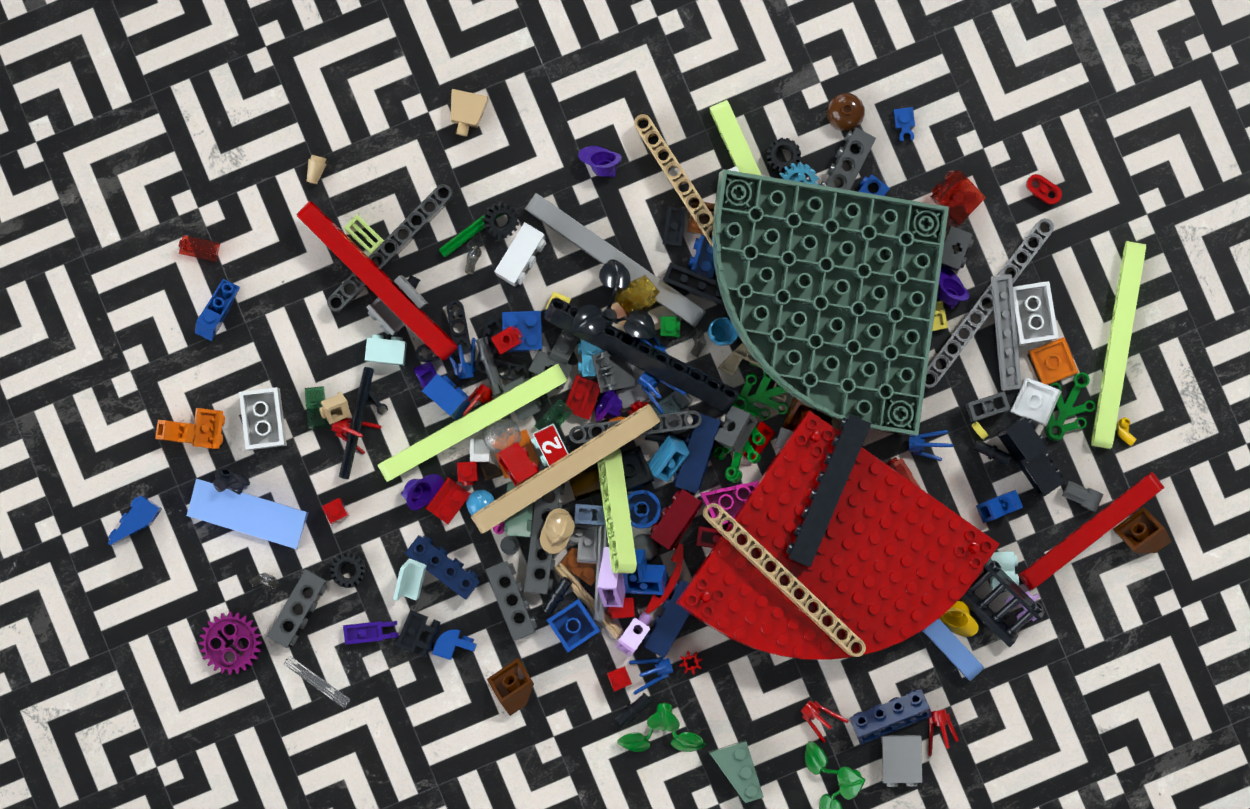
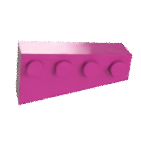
(728, 498)

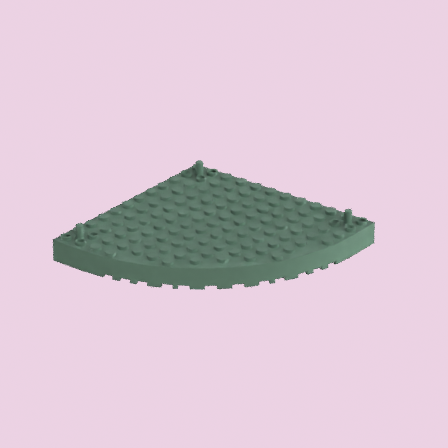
(832, 292)

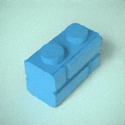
(668, 458)

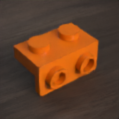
(208, 428)

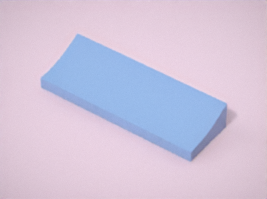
(247, 514)

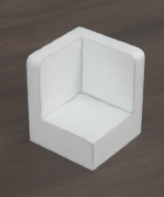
(479, 451)

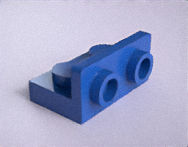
(703, 260)

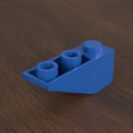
(216, 310)
(139, 517)

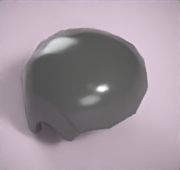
(651, 547)

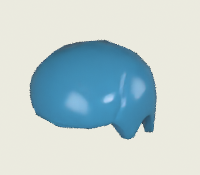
(722, 332)
(478, 500)

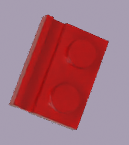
(583, 397)
(448, 500)

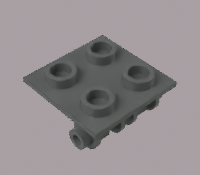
(612, 372)

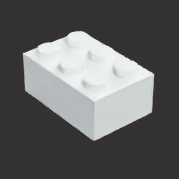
(521, 255)
(1034, 313)
(262, 418)

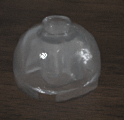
(501, 434)

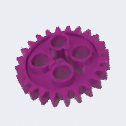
(242, 630)

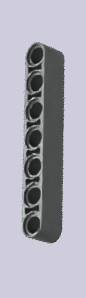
(664, 426)

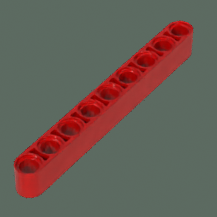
(1091, 531)

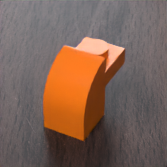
(175, 431)

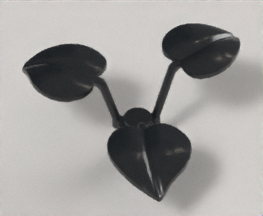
(592, 322)

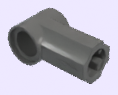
(1085, 497)

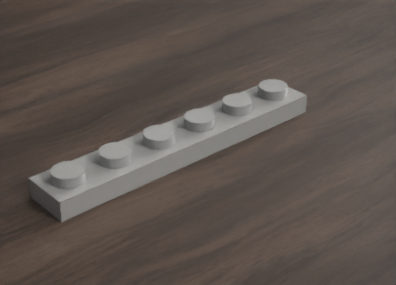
(1006, 332)

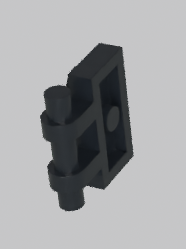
(412, 632)

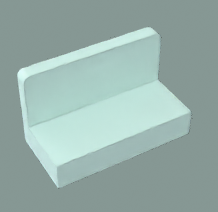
(410, 580)

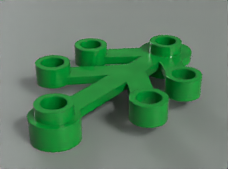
(762, 396)
(1066, 410)
(737, 476)

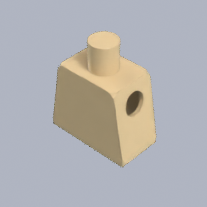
(467, 110)

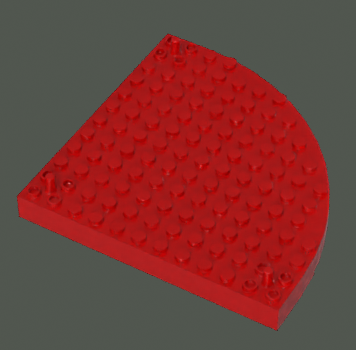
(882, 568)

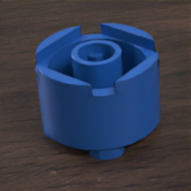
(653, 509)

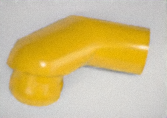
(1123, 431)

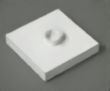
(1036, 401)

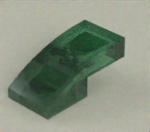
(313, 400)
(555, 415)

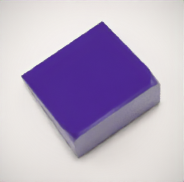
(425, 373)

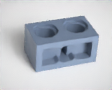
(589, 515)

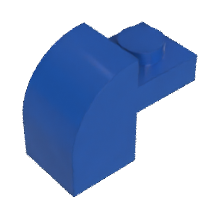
(999, 506)
(449, 640)

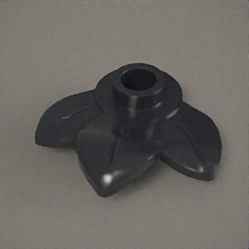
(227, 479)

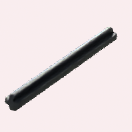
(356, 422)

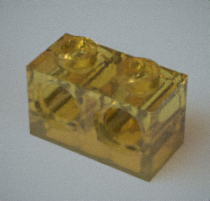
(637, 295)

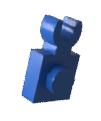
(904, 120)

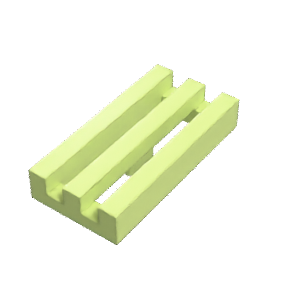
(352, 223)

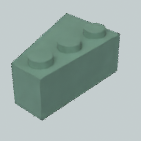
(521, 522)
(739, 769)

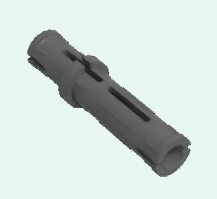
(489, 365)

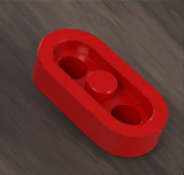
(1043, 189)

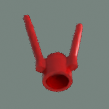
(481, 394)
(343, 427)
(811, 711)
(941, 719)

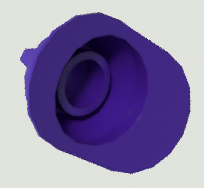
(600, 159)
(950, 288)
(608, 406)
(421, 491)

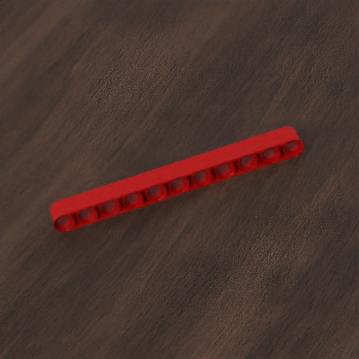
(377, 280)

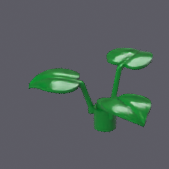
(662, 720)
(849, 780)

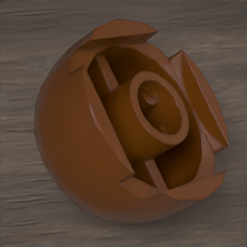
(845, 112)

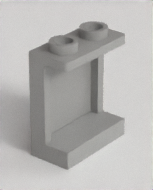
(390, 321)
(902, 759)

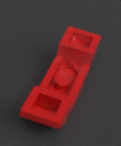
(655, 601)

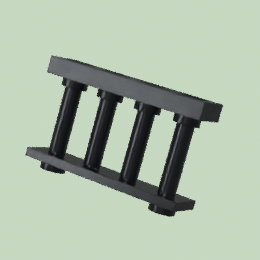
(994, 619)

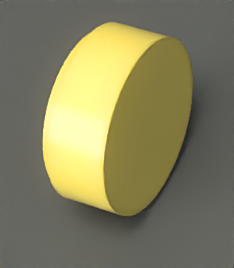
(979, 430)

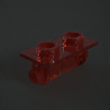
(199, 248)

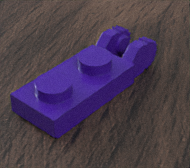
(367, 632)

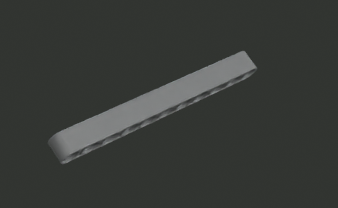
(603, 252)
(982, 312)

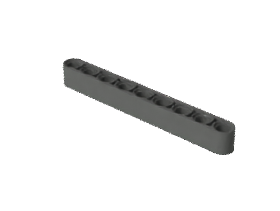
(394, 239)

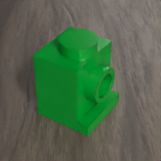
(670, 327)

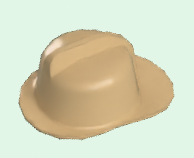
(556, 531)

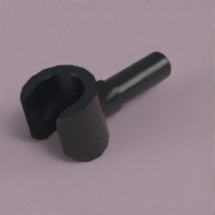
(376, 402)

